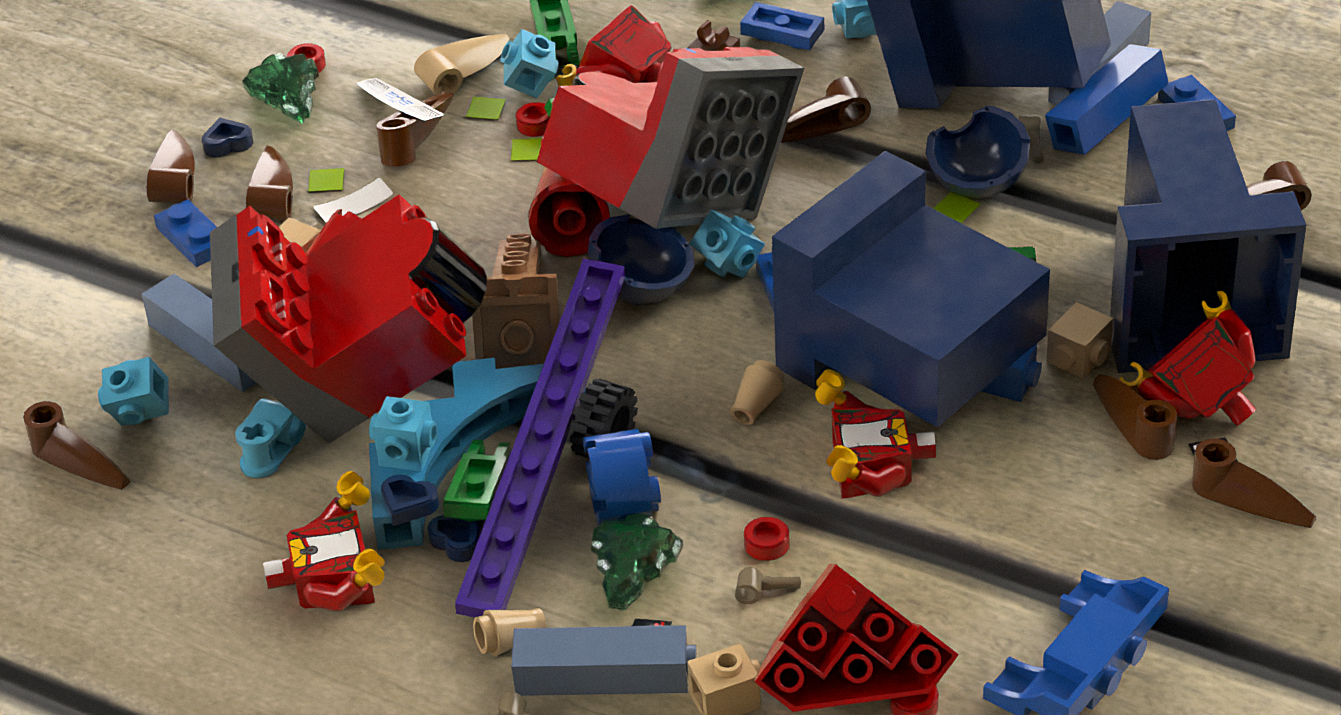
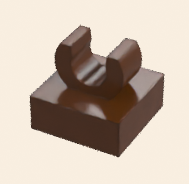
(714, 40)

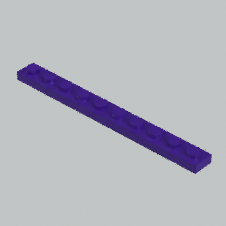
(540, 440)

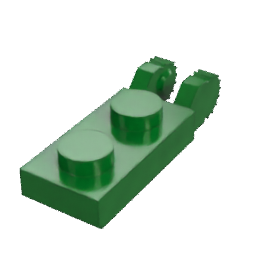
(556, 24)
(476, 482)

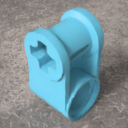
(267, 437)

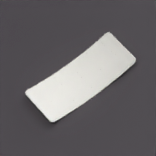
(358, 201)

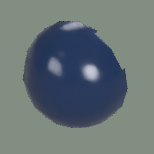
(980, 156)
(653, 258)

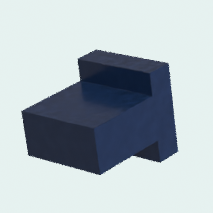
(987, 44)
(1196, 233)
(901, 295)

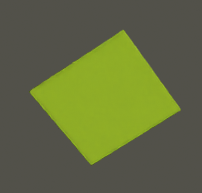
(485, 108)
(525, 149)
(326, 179)
(956, 206)

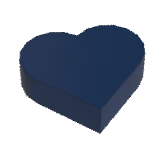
(226, 137)
(408, 499)
(454, 536)

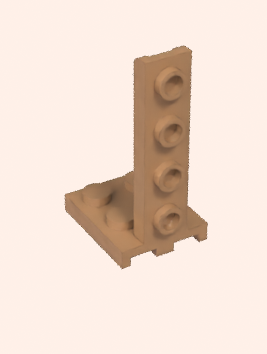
(518, 307)

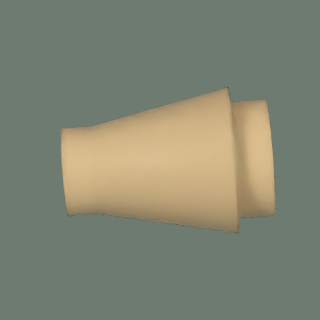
(758, 388)
(496, 628)

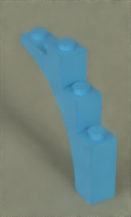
(482, 405)

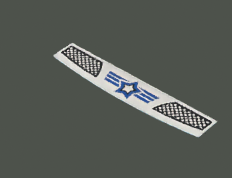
(399, 99)

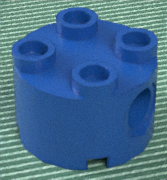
(620, 475)

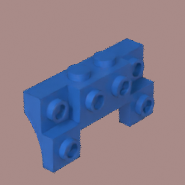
(1089, 651)

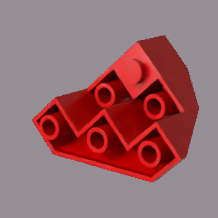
(850, 650)

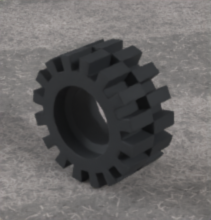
(602, 411)

